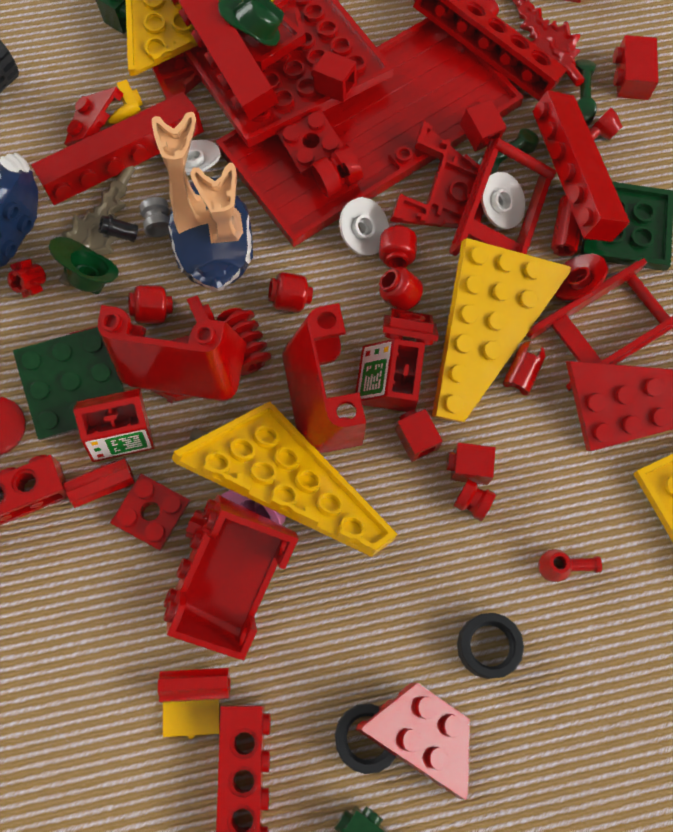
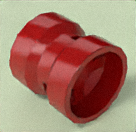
(475, 500)

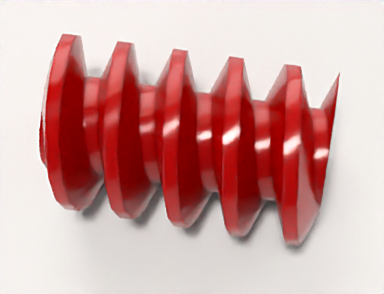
(245, 327)

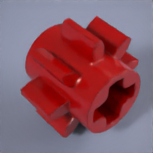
(26, 278)

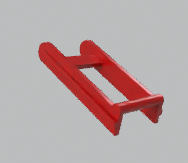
(477, 231)
(578, 344)

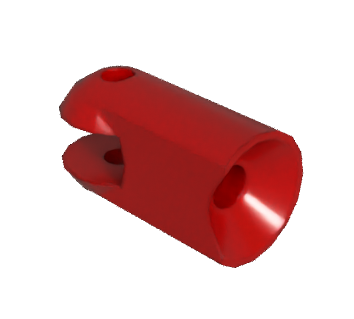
(524, 369)

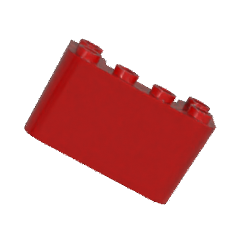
(315, 414)
(226, 577)

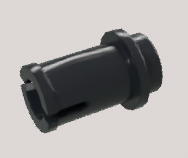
(112, 227)

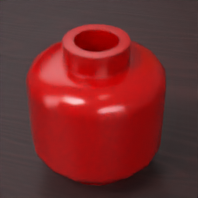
(398, 246)
(400, 288)
(289, 292)
(149, 304)

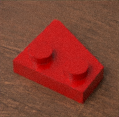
(175, 76)
(90, 114)

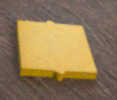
(191, 718)

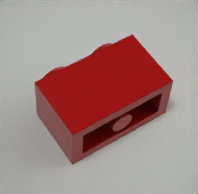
(636, 67)

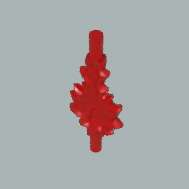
(550, 38)

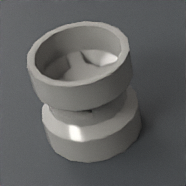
(155, 212)

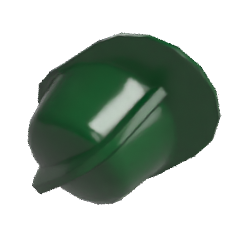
(254, 18)
(82, 266)

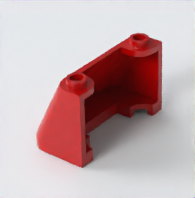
(201, 368)

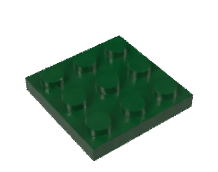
(646, 234)
(62, 373)

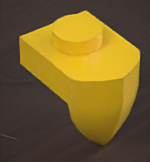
(131, 101)

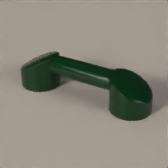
(586, 103)
(525, 141)

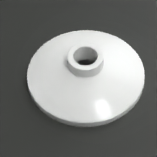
(202, 155)
(503, 200)
(371, 222)

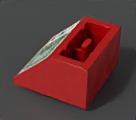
(391, 374)
(114, 425)

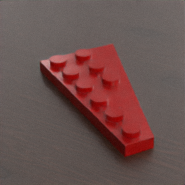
(620, 402)

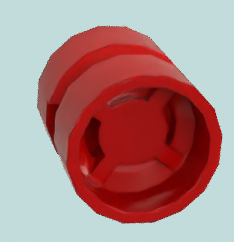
(328, 176)

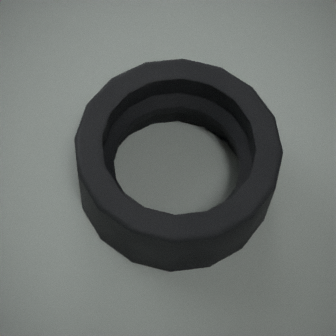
(515, 642)
(350, 759)

